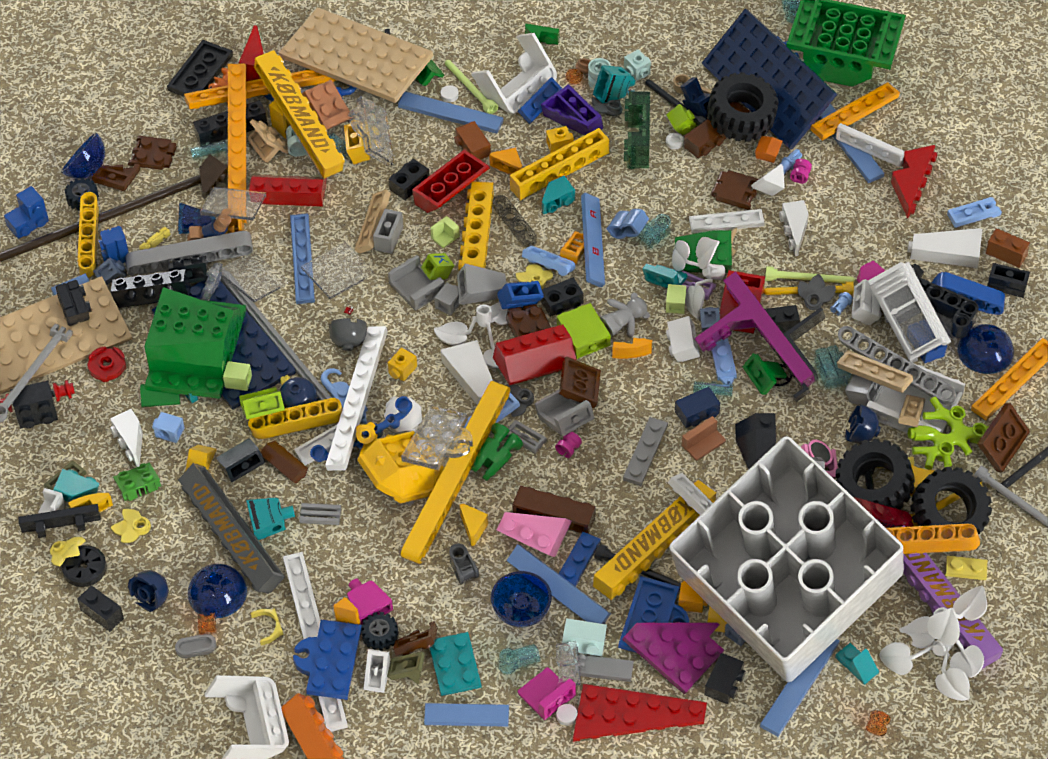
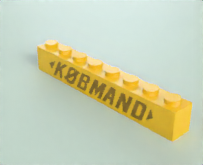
(299, 114)
(647, 546)

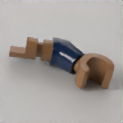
(217, 227)

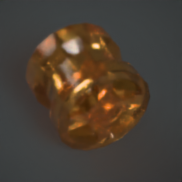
(207, 623)
(878, 723)

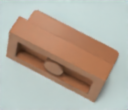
(702, 439)

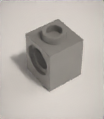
(447, 299)

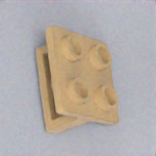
(266, 141)

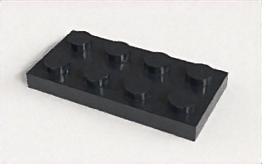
(200, 68)

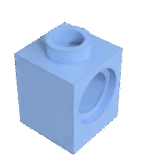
(168, 427)

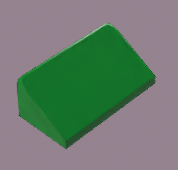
(156, 398)

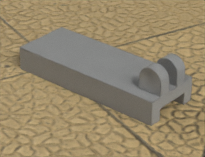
(606, 668)

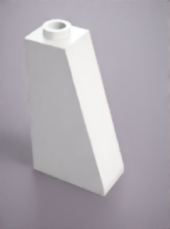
(948, 247)
(468, 368)

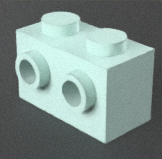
(588, 635)

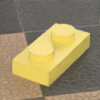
(966, 567)

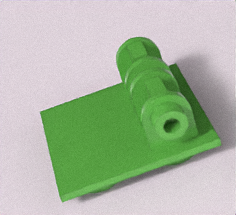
(137, 478)

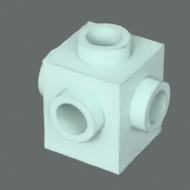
(637, 65)

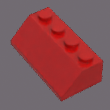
(448, 181)
(290, 189)
(533, 354)

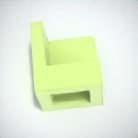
(445, 232)
(676, 299)
(237, 376)

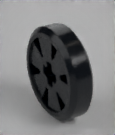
(86, 576)

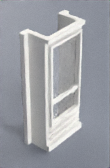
(908, 310)

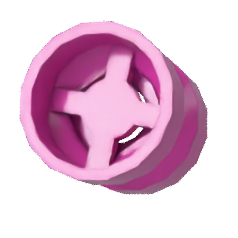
(801, 171)
(568, 444)

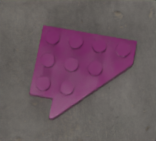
(676, 649)

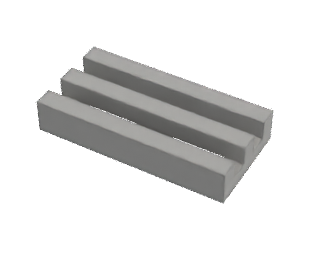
(536, 445)
(320, 511)

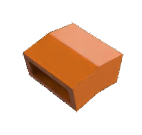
(768, 148)

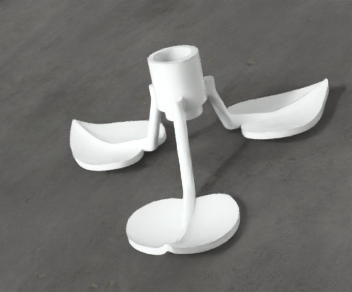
(704, 251)
(456, 332)
(969, 605)
(944, 628)

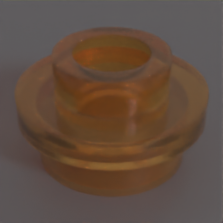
(574, 76)

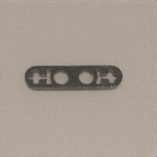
(518, 220)

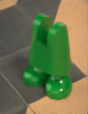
(492, 456)

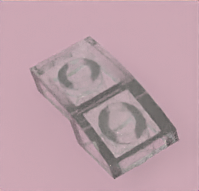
(212, 282)
(568, 662)

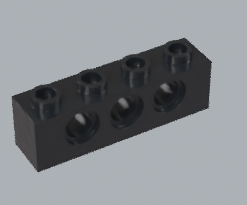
(215, 127)
(148, 288)

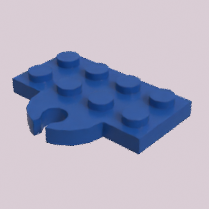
(653, 603)
(329, 659)

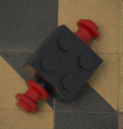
(36, 403)

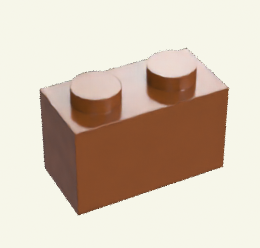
(472, 140)
(1007, 248)

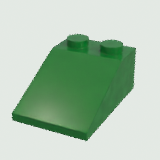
(722, 255)

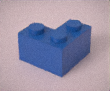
(28, 215)

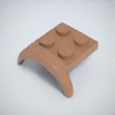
(327, 104)

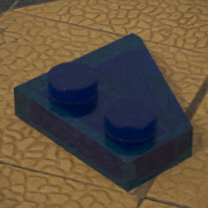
(191, 216)

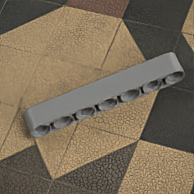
(214, 248)
(890, 357)

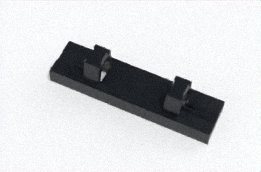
(59, 518)

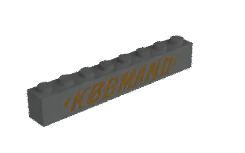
(231, 529)

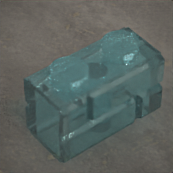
(826, 362)

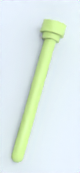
(489, 106)
(772, 274)

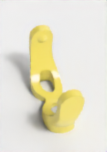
(277, 631)

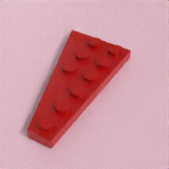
(623, 712)

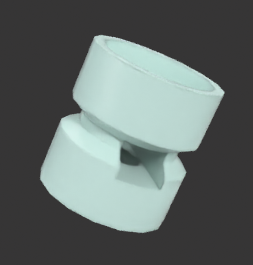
(594, 69)
(294, 145)

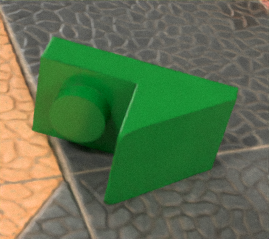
(544, 34)

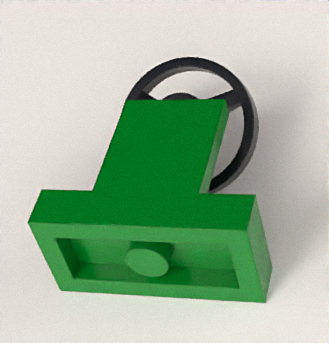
(765, 373)

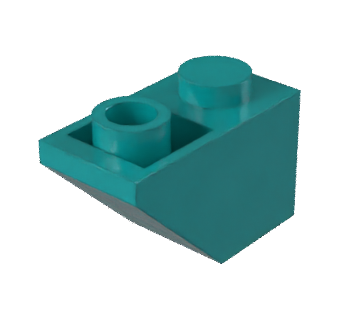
(557, 194)
(75, 486)

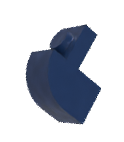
(694, 97)

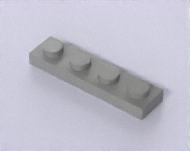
(645, 451)

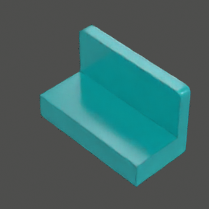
(663, 275)

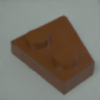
(116, 176)
(416, 640)

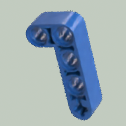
(987, 298)

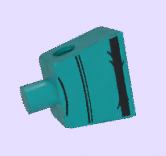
(612, 83)
(268, 516)

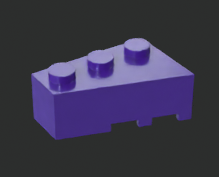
(572, 111)

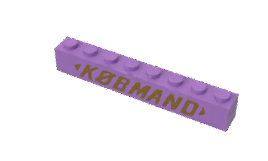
(938, 593)

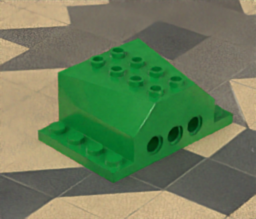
(845, 39)
(191, 344)

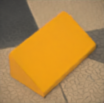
(346, 612)

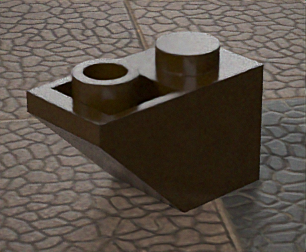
(210, 174)

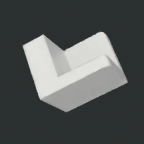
(53, 501)

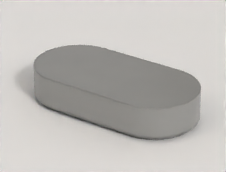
(195, 646)

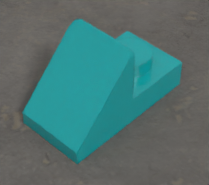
(858, 663)

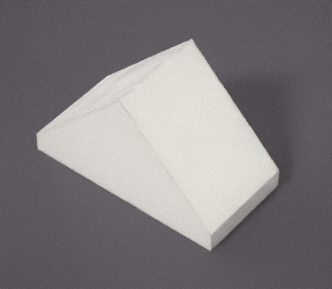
(771, 182)
(376, 670)

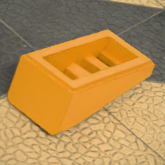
(566, 251)

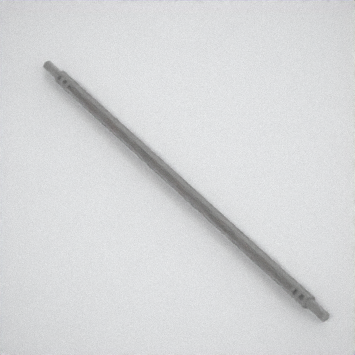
(265, 325)

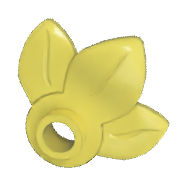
(535, 273)
(128, 528)
(65, 549)

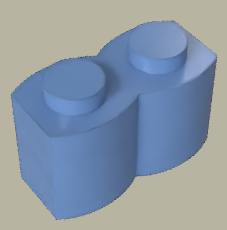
(627, 223)

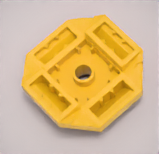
(393, 477)

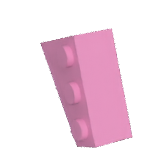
(535, 531)

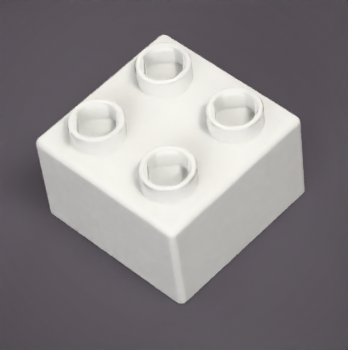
(788, 558)

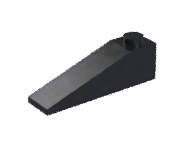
(755, 436)

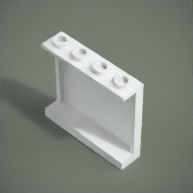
(890, 402)

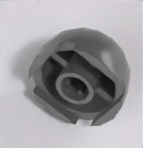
(347, 333)

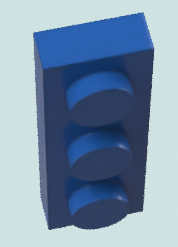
(532, 107)
(579, 558)

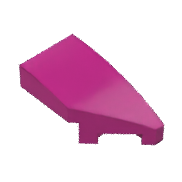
(869, 271)

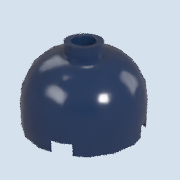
(298, 392)
(864, 424)
(149, 586)

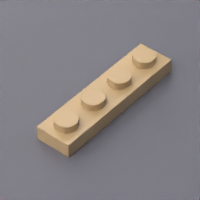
(376, 208)
(875, 371)

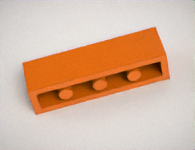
(309, 728)

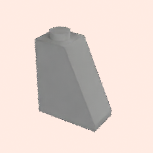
(478, 284)

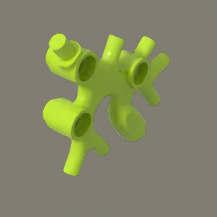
(945, 443)

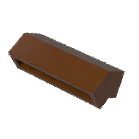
(284, 461)

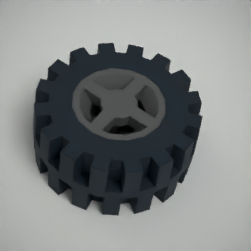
(78, 188)
(379, 624)

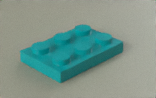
(455, 664)

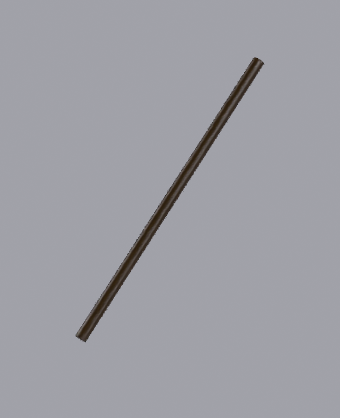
(104, 216)

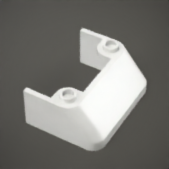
(535, 72)
(262, 714)

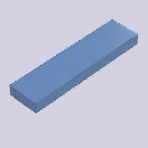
(466, 714)

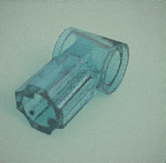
(518, 657)

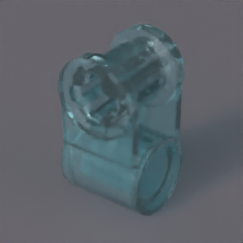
(790, 9)
(656, 230)

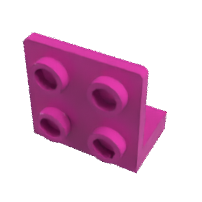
(545, 693)

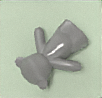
(625, 315)

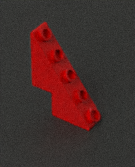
(912, 178)

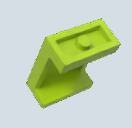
(585, 329)
(261, 403)

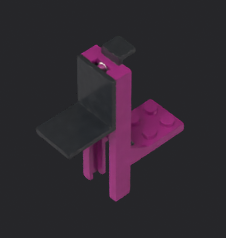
(752, 315)

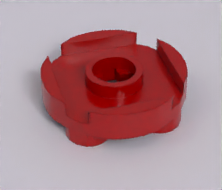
(109, 372)

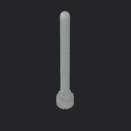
(985, 476)

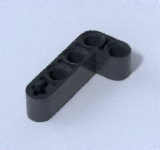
(953, 306)

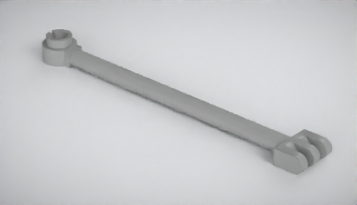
(57, 336)

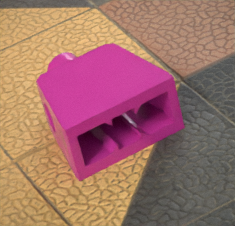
(368, 599)

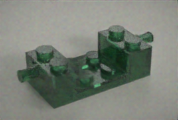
(637, 142)

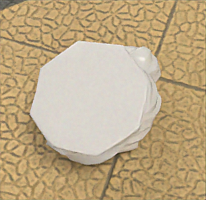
(410, 422)

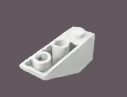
(795, 220)
(128, 430)

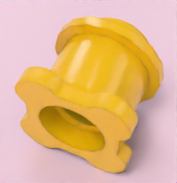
(366, 427)

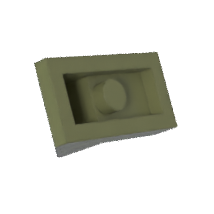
(407, 666)

